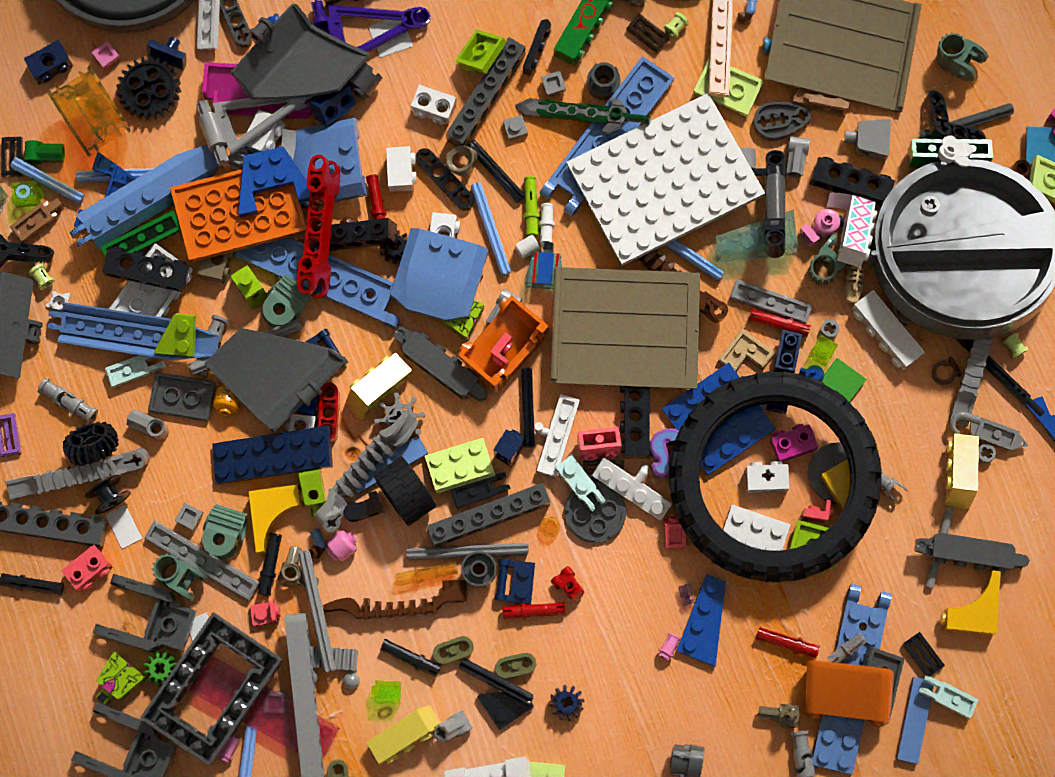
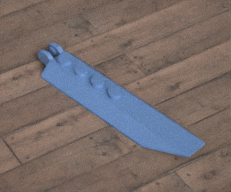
(143, 196)
(122, 331)

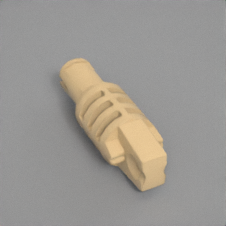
(853, 283)

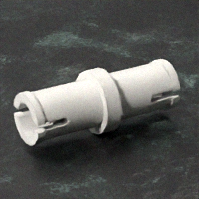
(546, 223)

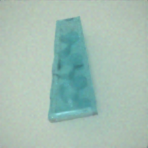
(749, 241)

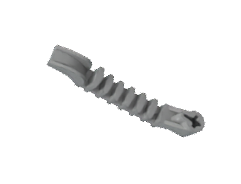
(973, 373)
(396, 435)
(79, 474)

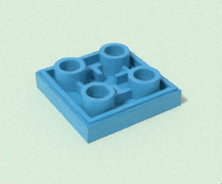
(1039, 142)

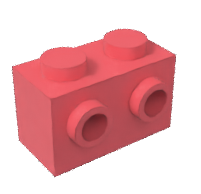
(599, 443)
(87, 569)

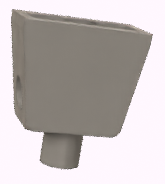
(871, 138)

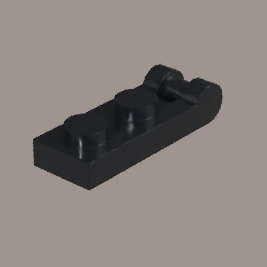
(538, 45)

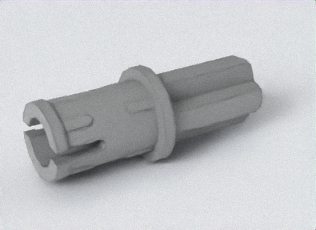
(847, 649)

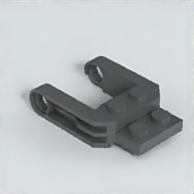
(167, 624)
(147, 754)

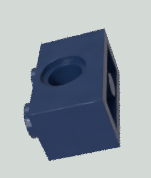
(38, 60)
(509, 447)

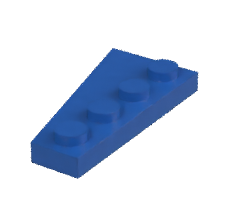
(703, 627)

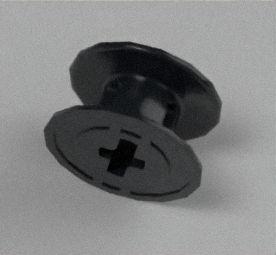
(107, 494)

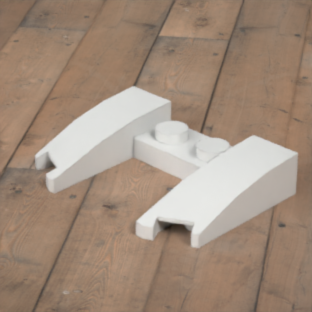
(510, 768)

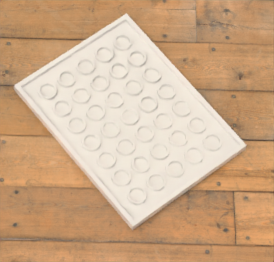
(665, 179)

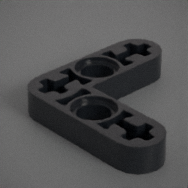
(941, 127)

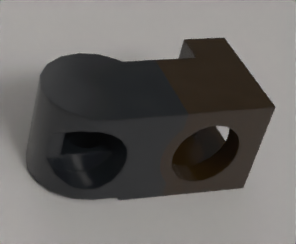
(365, 509)

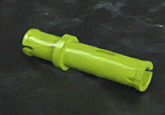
(531, 215)

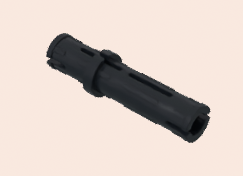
(268, 572)
(24, 583)
(410, 657)

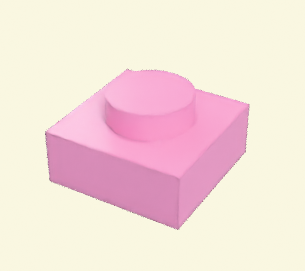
(105, 55)
(809, 235)

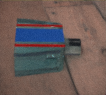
(541, 267)

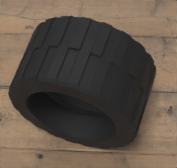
(405, 490)

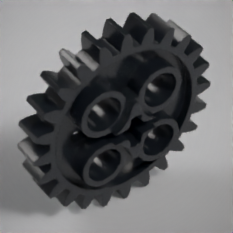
(156, 103)

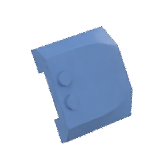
(336, 143)
(438, 275)

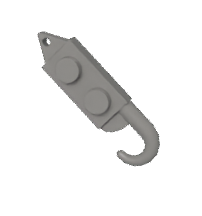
(989, 431)

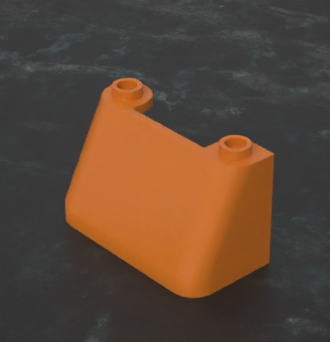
(527, 335)
(848, 691)

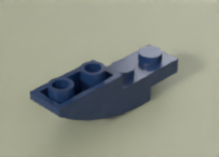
(786, 361)

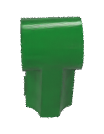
(39, 152)

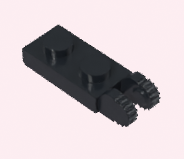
(478, 491)

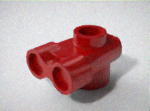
(568, 584)

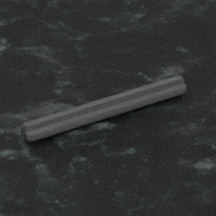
(977, 119)

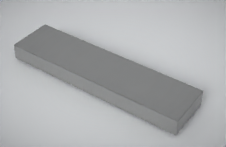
(770, 302)

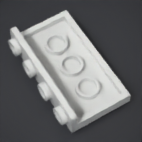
(145, 298)

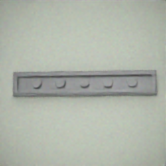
(202, 560)

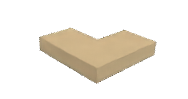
(747, 347)

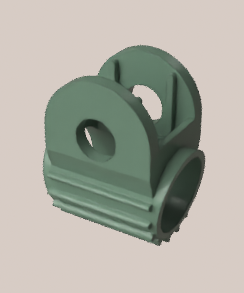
(958, 63)
(828, 255)
(287, 296)
(224, 523)
(167, 560)

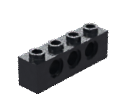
(823, 180)
(362, 234)
(117, 255)
(641, 448)

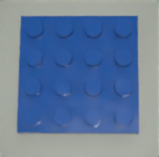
(734, 435)

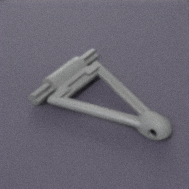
(219, 131)

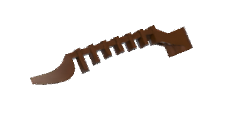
(707, 302)
(452, 592)

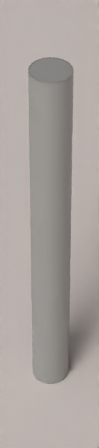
(944, 529)

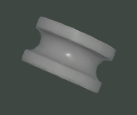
(929, 212)
(831, 323)
(986, 447)

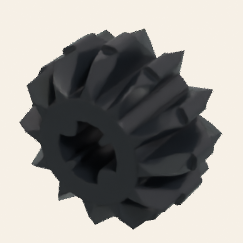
(390, 252)

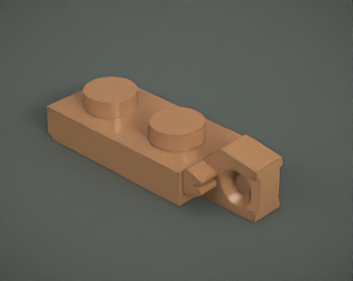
(821, 103)
(36, 219)

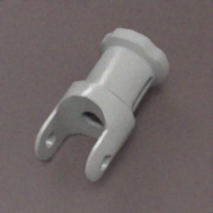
(887, 483)

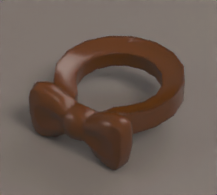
(950, 362)

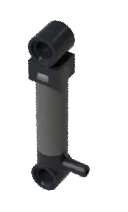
(774, 202)

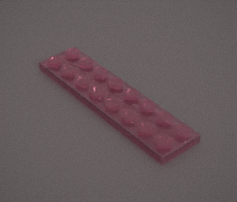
(270, 715)

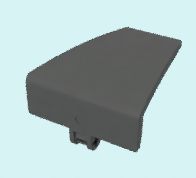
(295, 59)
(14, 322)
(273, 373)

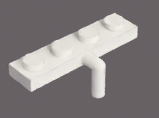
(557, 435)
(632, 487)

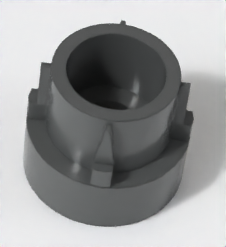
(600, 71)
(473, 579)
(686, 760)

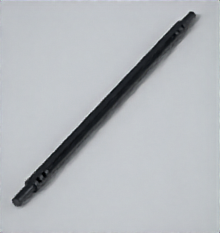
(996, 370)

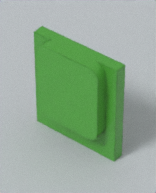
(843, 379)

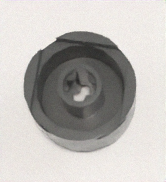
(364, 81)

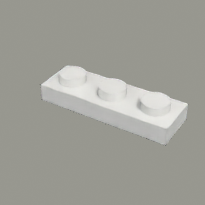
(208, 24)

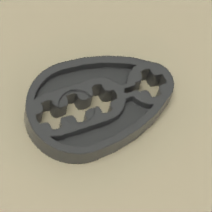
(780, 131)

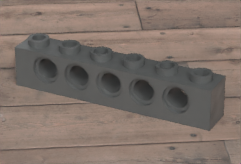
(486, 93)
(488, 515)
(94, 536)

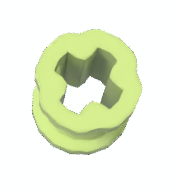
(673, 31)
(41, 276)
(1015, 345)

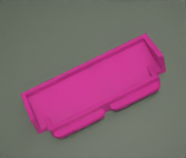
(221, 86)

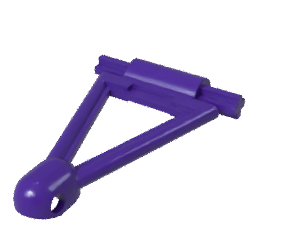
(410, 18)

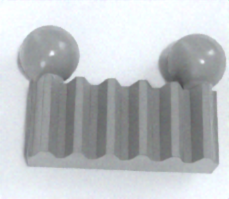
(344, 660)

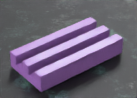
(10, 451)

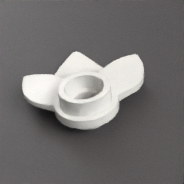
(955, 152)

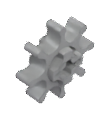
(398, 408)

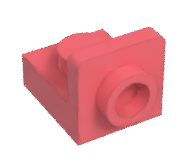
(501, 346)
(814, 514)
(674, 533)
(265, 613)

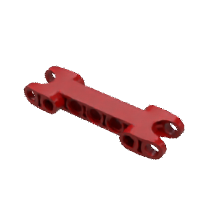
(314, 264)

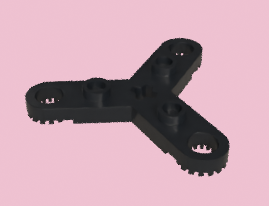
(24, 252)

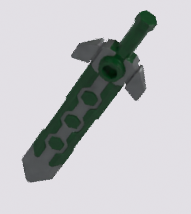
(613, 116)

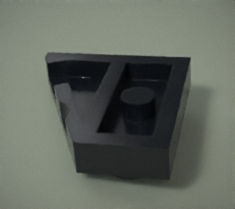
(503, 708)

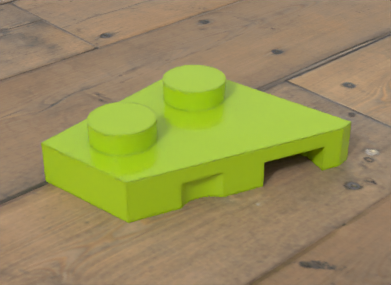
(179, 336)

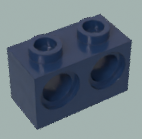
(331, 106)

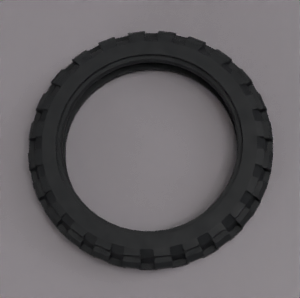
(801, 393)

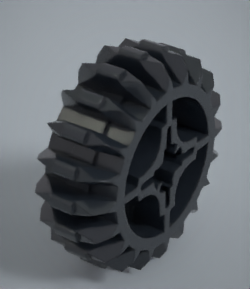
(90, 443)

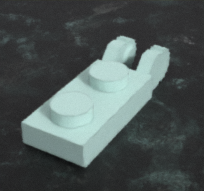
(131, 370)
(579, 481)
(950, 697)

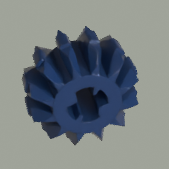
(570, 709)

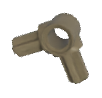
(291, 565)
(785, 715)

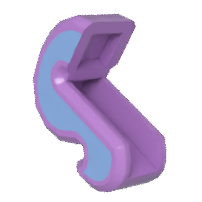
(659, 451)

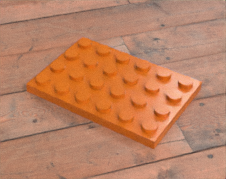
(212, 220)

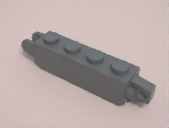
(439, 365)
(971, 551)

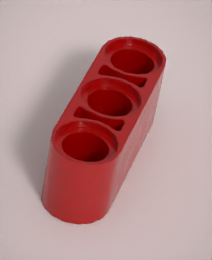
(333, 404)

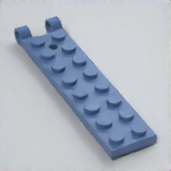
(639, 94)
(347, 282)
(840, 736)

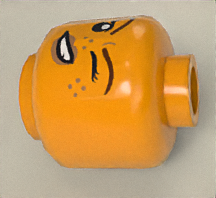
(226, 401)

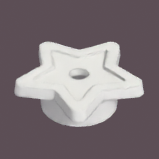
(56, 297)

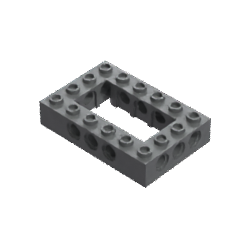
(160, 710)

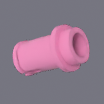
(669, 646)
(227, 753)

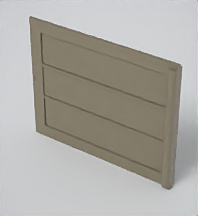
(845, 48)
(625, 328)

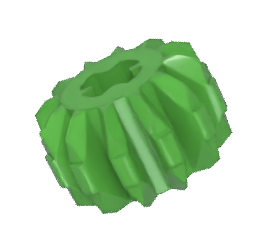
(153, 668)

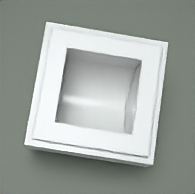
(527, 246)

